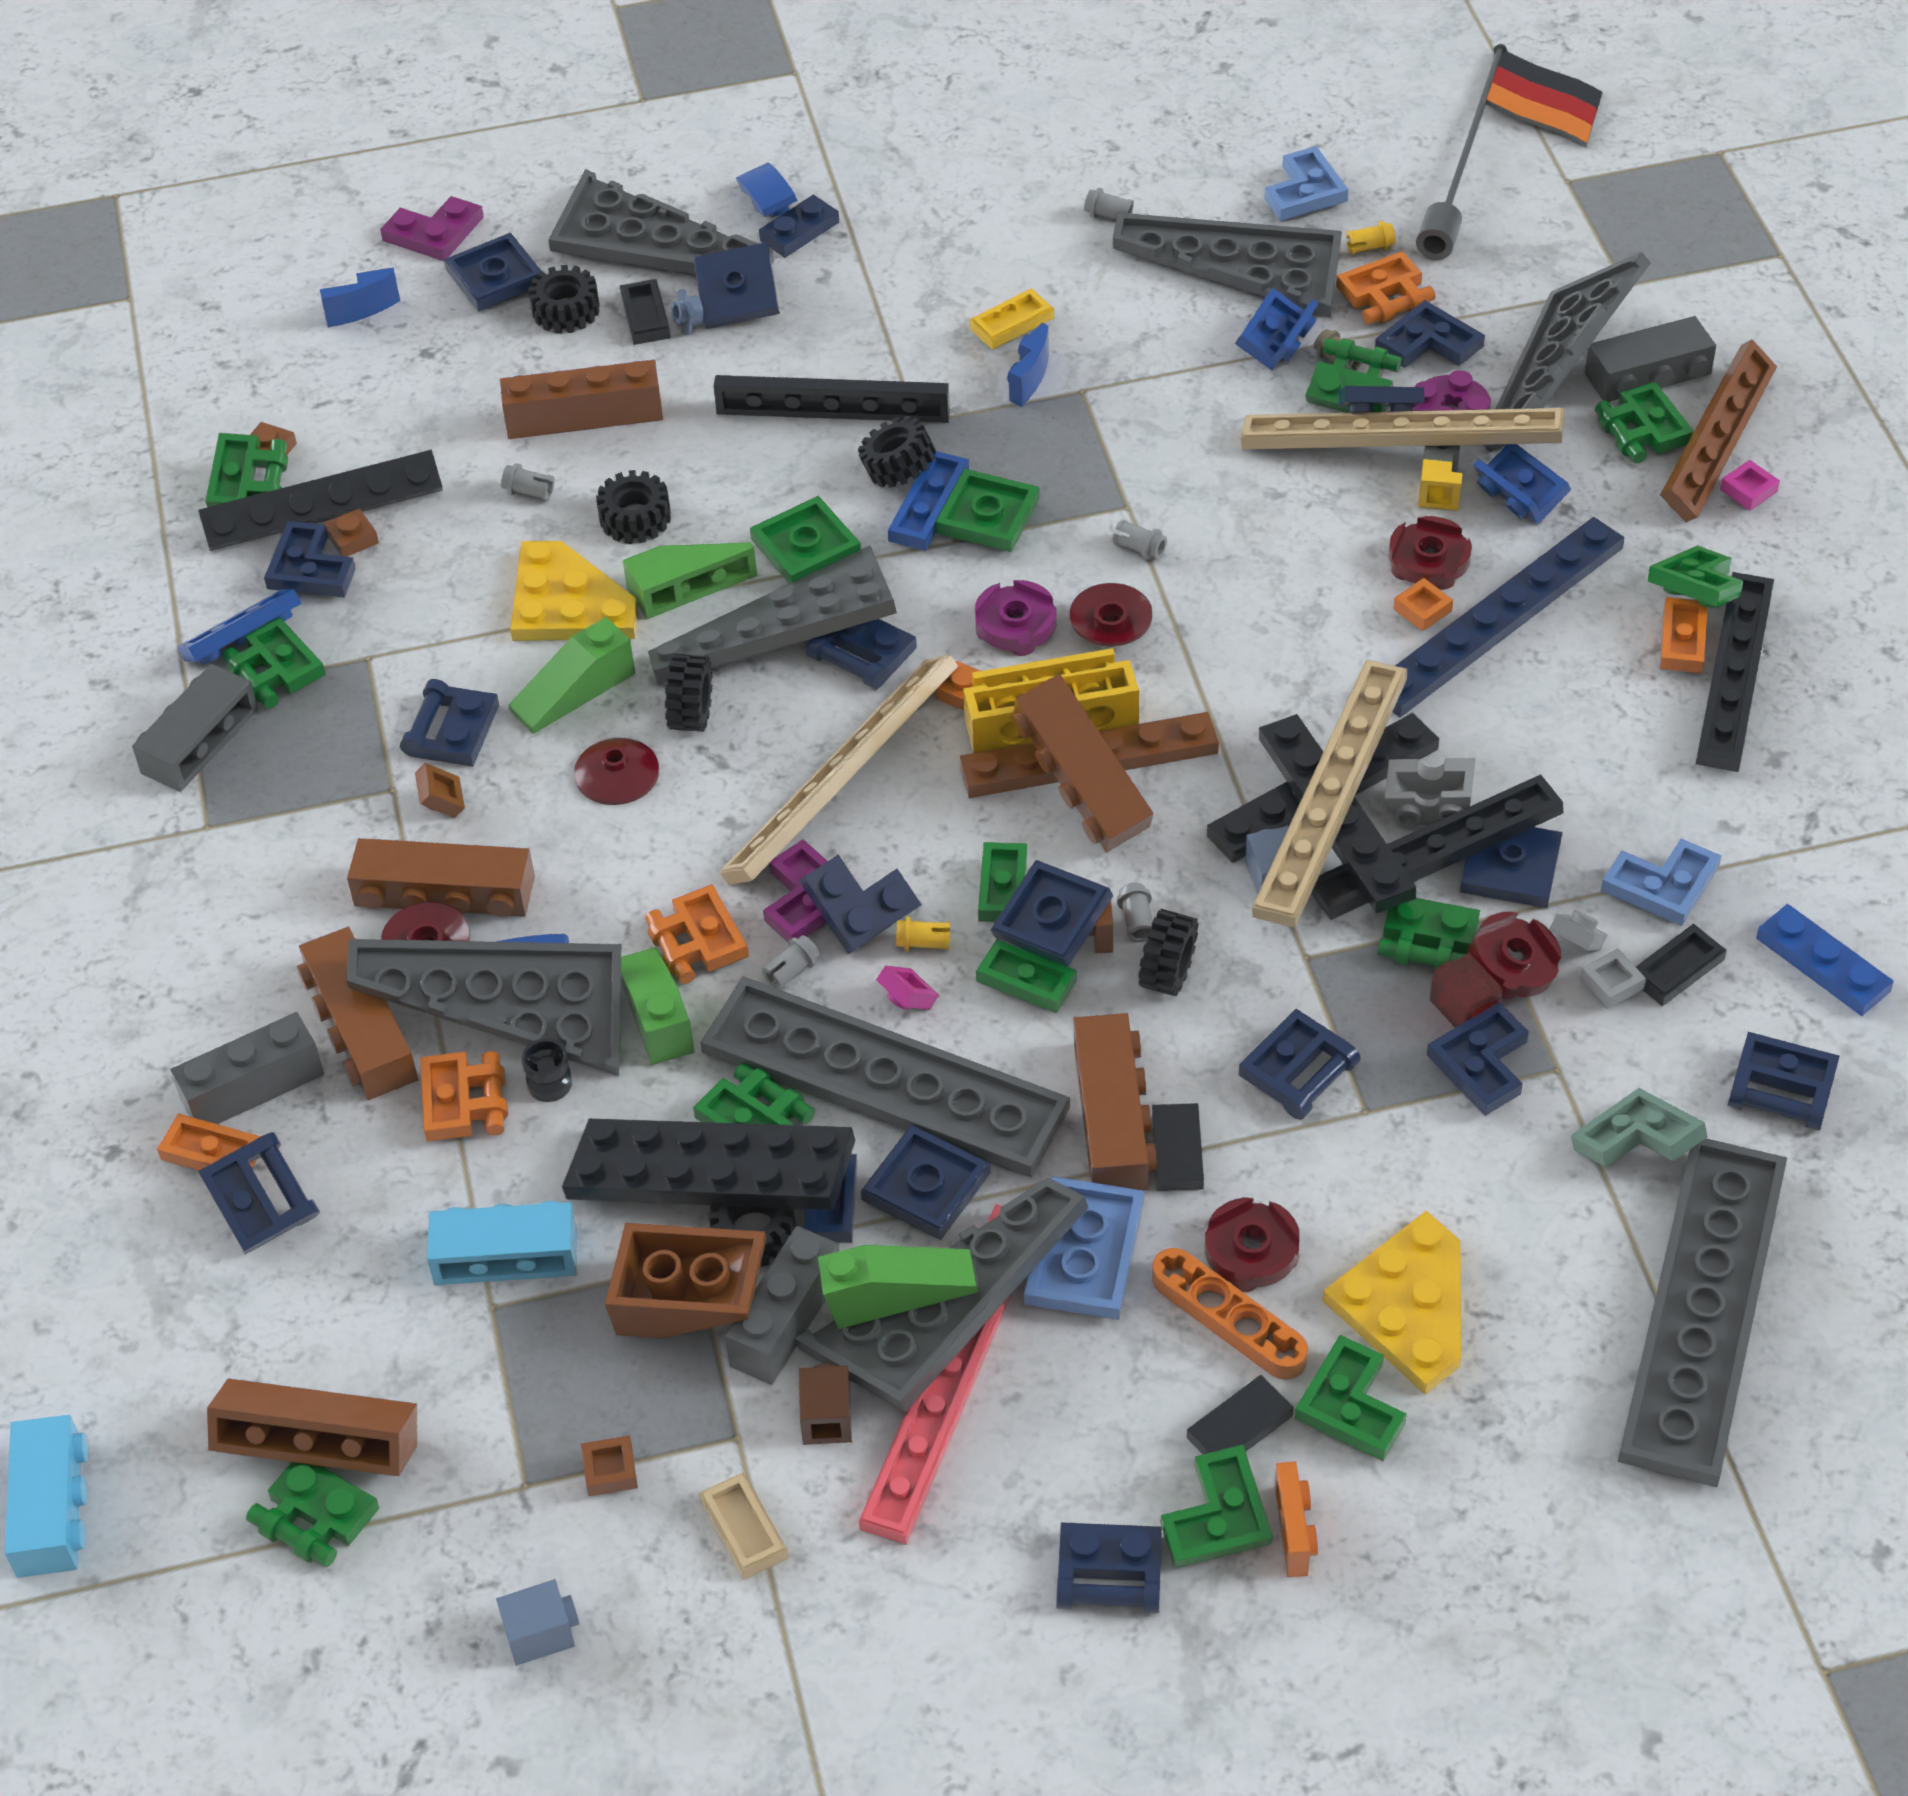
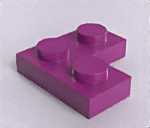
(433, 235)
(794, 912)

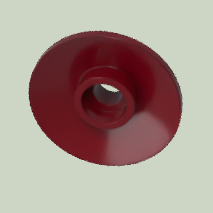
(1111, 614)
(616, 771)
(427, 922)

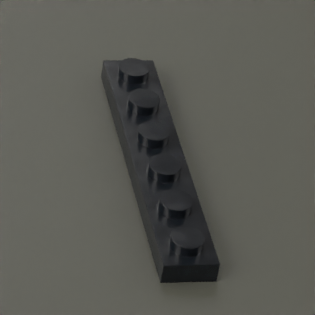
(831, 398)
(320, 499)
(1735, 675)
(1276, 808)
(1358, 840)
(1450, 840)

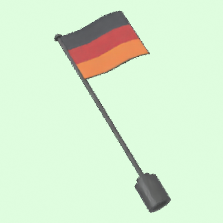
(1529, 95)

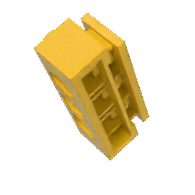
(1098, 682)

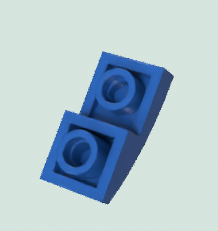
(767, 190)
(353, 302)
(1028, 373)

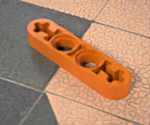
(1224, 1317)

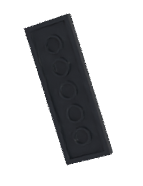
(710, 1163)

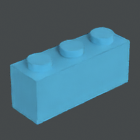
(502, 1243)
(45, 1496)

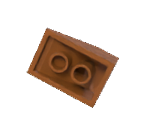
(682, 1279)

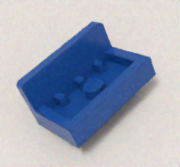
(1274, 329)
(1523, 482)

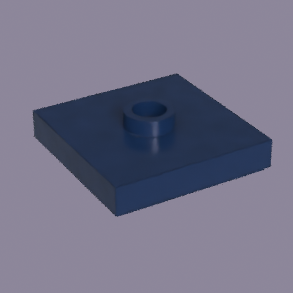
(493, 271)
(736, 285)
(1515, 868)
(1052, 913)
(925, 1182)

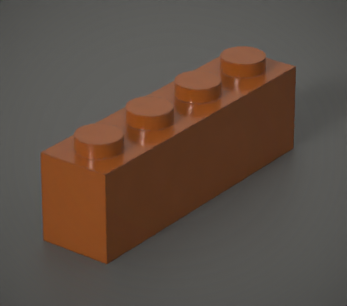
(581, 399)
(1081, 763)
(457, 875)
(359, 1022)
(1111, 1101)
(312, 1427)

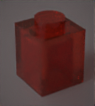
(1463, 989)

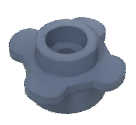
(687, 311)

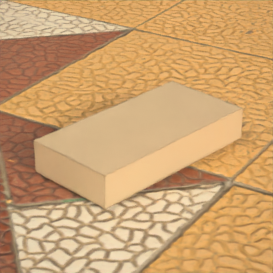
(743, 1525)

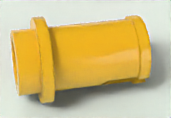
(1371, 238)
(922, 934)

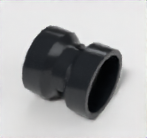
(547, 1070)

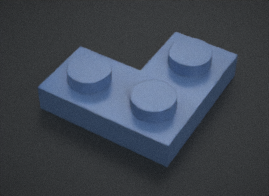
(1311, 186)
(1663, 890)

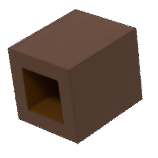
(825, 1404)

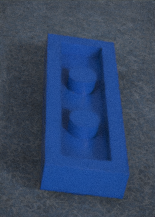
(917, 516)
(208, 644)
(1824, 959)

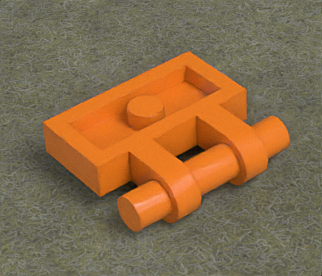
(1382, 279)
(710, 930)
(447, 1099)

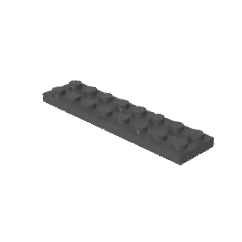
(887, 1075)
(1703, 1312)

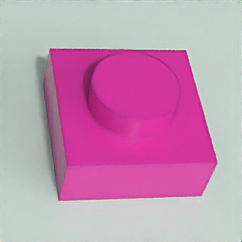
(1749, 485)
(906, 988)

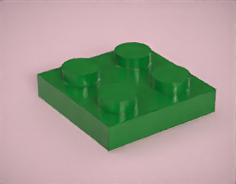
(987, 510)
(804, 539)

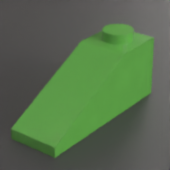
(684, 573)
(575, 674)
(656, 1006)
(889, 1280)

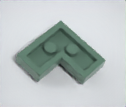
(1636, 1121)

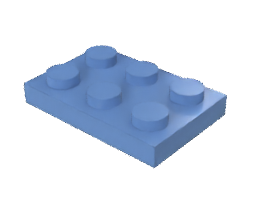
(1093, 1258)

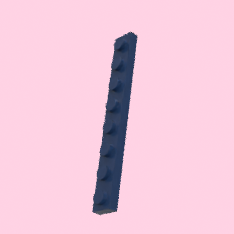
(1505, 610)

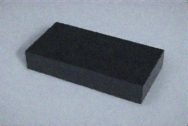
(645, 311)
(1680, 964)
(1177, 1147)
(1241, 1418)

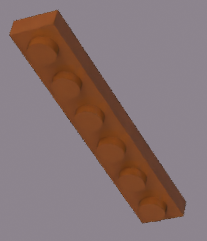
(1718, 431)
(1132, 745)

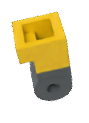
(1439, 479)

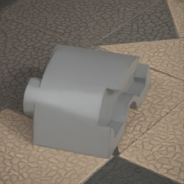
(1427, 793)

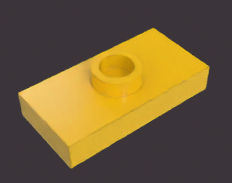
(1011, 318)

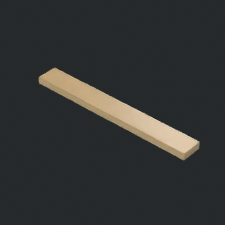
(1403, 428)
(837, 770)
(1329, 794)

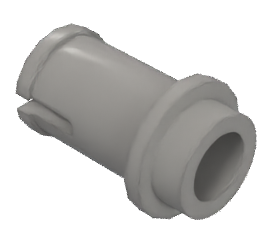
(1106, 205)
(527, 482)
(1149, 543)
(1134, 902)
(791, 961)

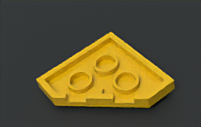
(564, 594)
(1408, 1301)

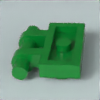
(1330, 378)
(1655, 422)
(236, 464)
(284, 656)
(1431, 925)
(738, 1104)
(320, 1499)

